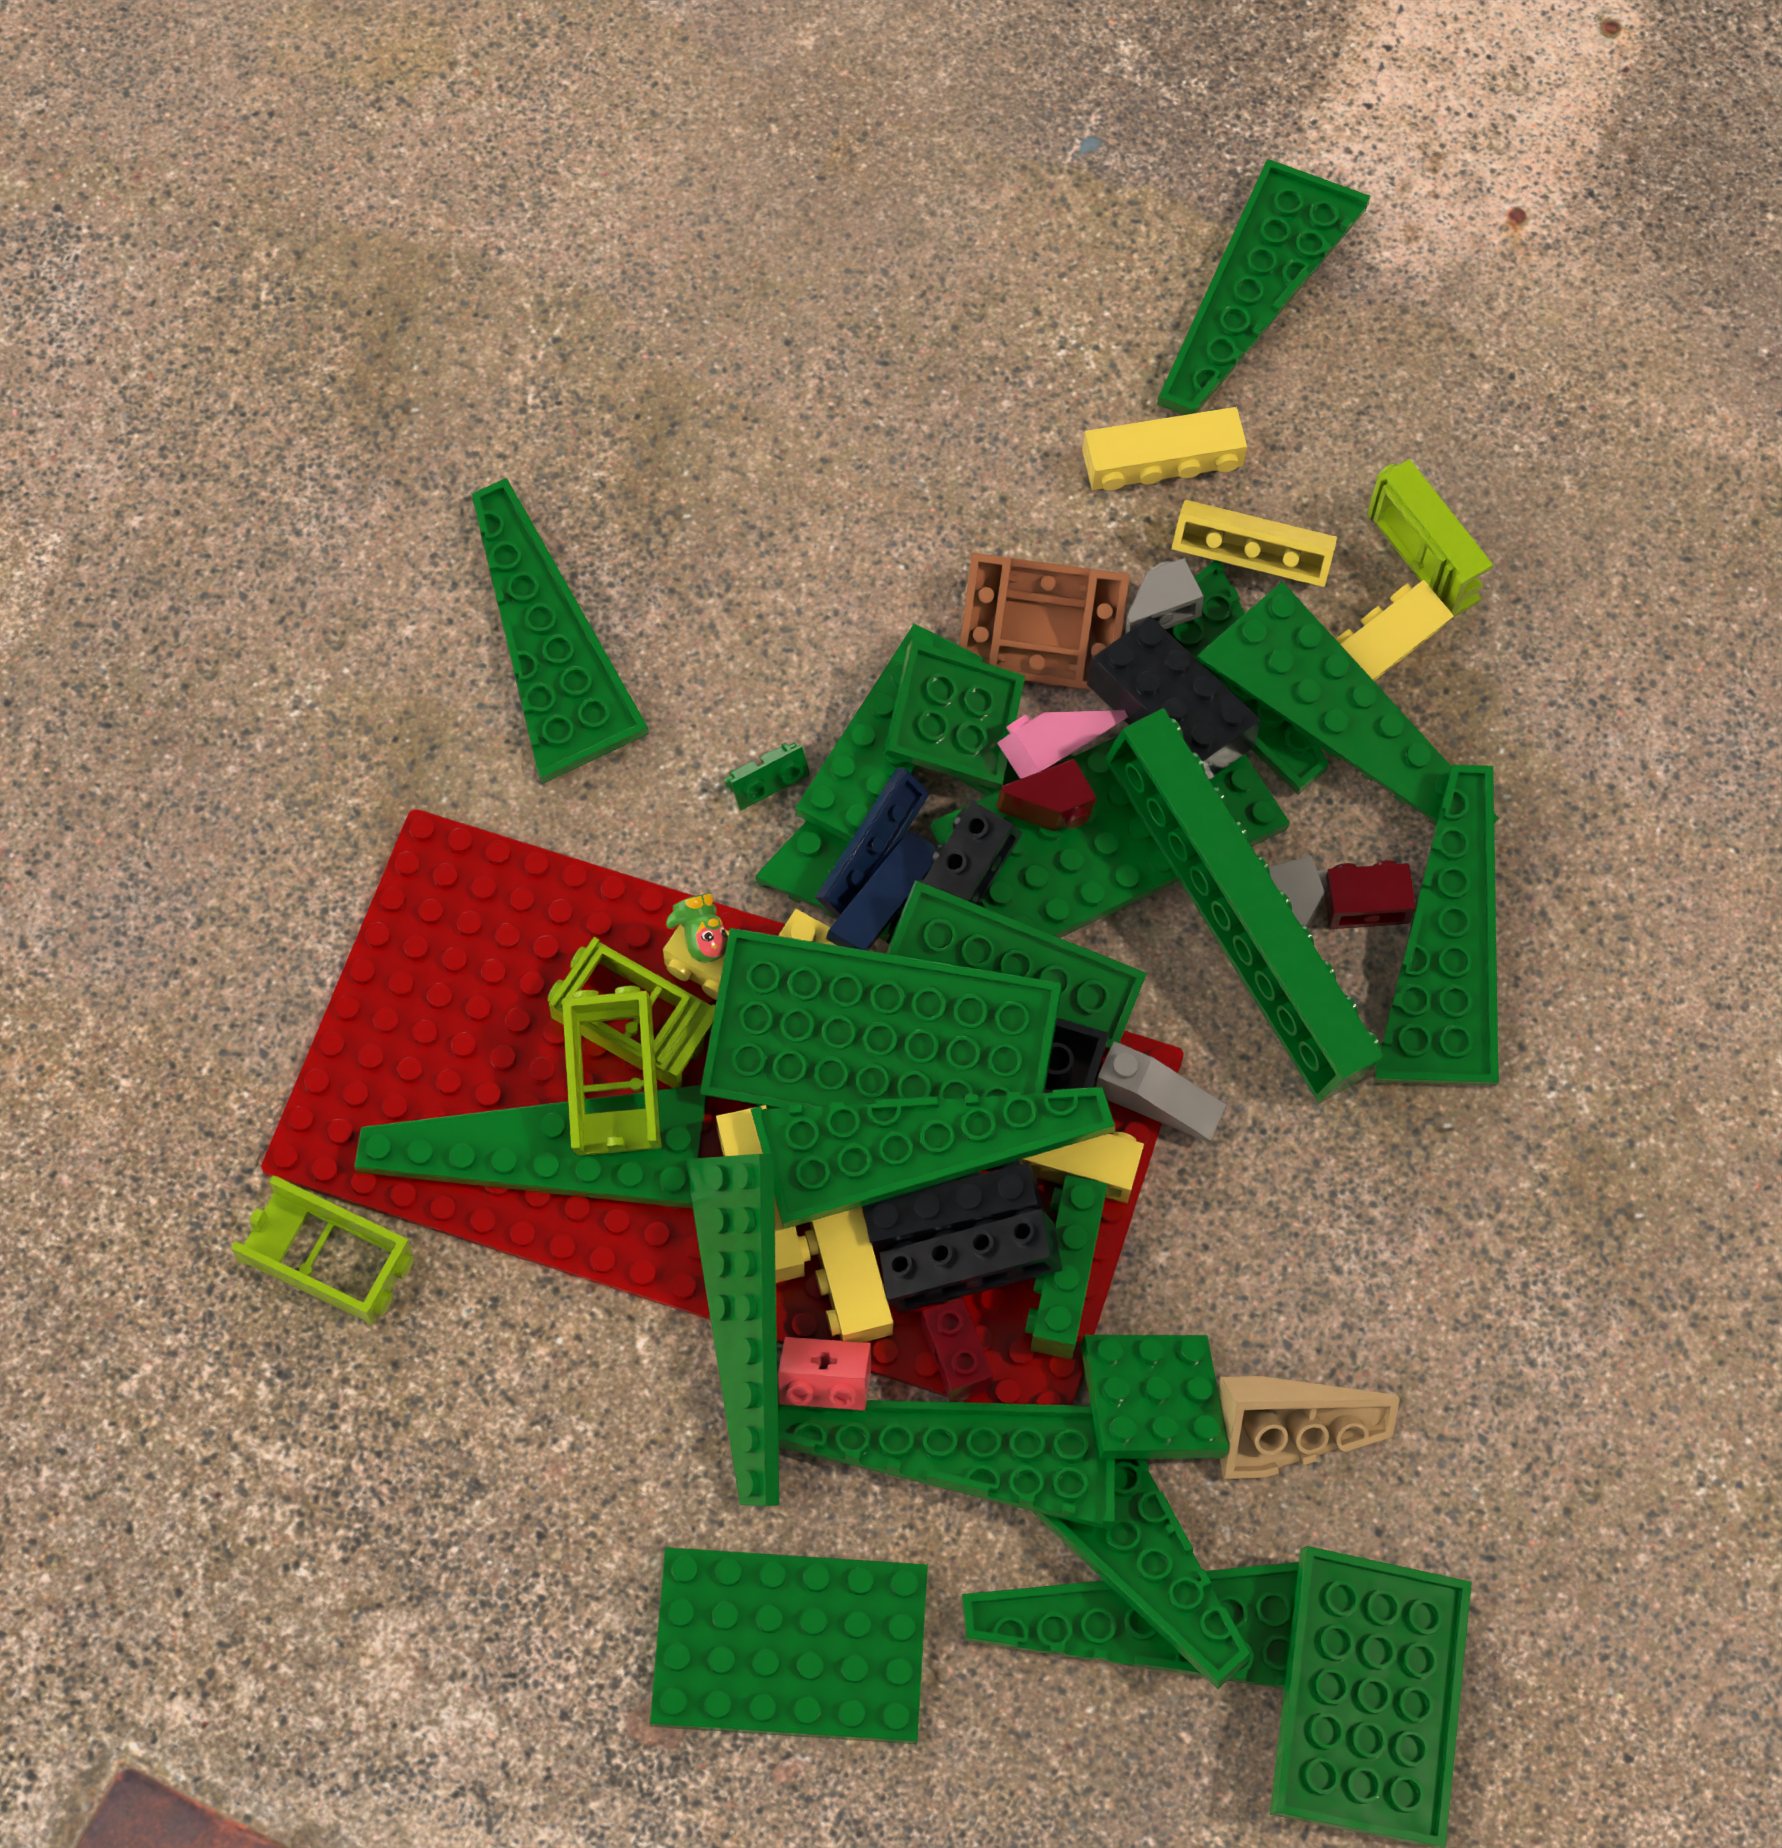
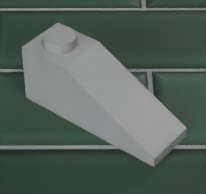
(1158, 1092)

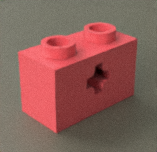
(824, 1373)

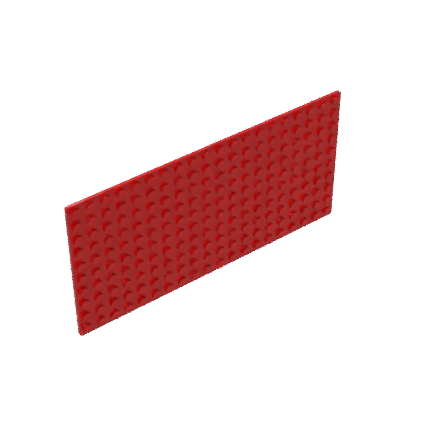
(455, 1019)

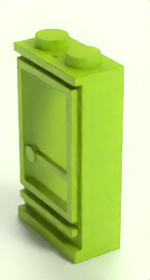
(1428, 536)
(678, 1039)
(617, 1129)
(278, 1227)

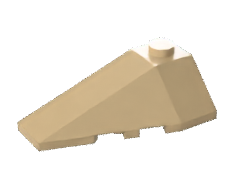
(1294, 1421)

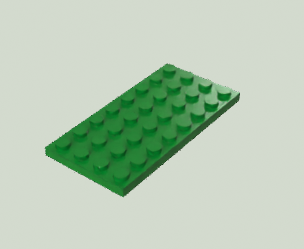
(1110, 861)
(870, 1026)

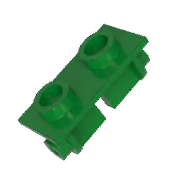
(779, 770)

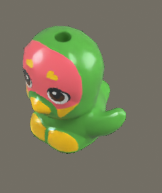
(703, 929)

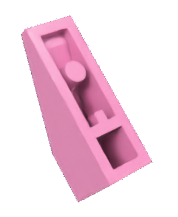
(1053, 736)

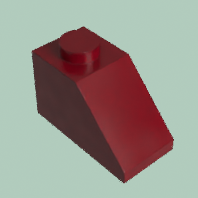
(1050, 797)

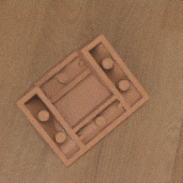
(1041, 617)

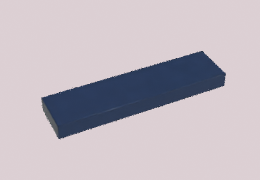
(873, 840)
(883, 894)

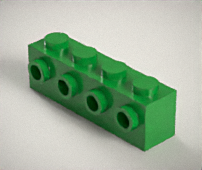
(1064, 1292)

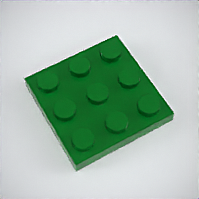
(953, 714)
(1154, 1396)

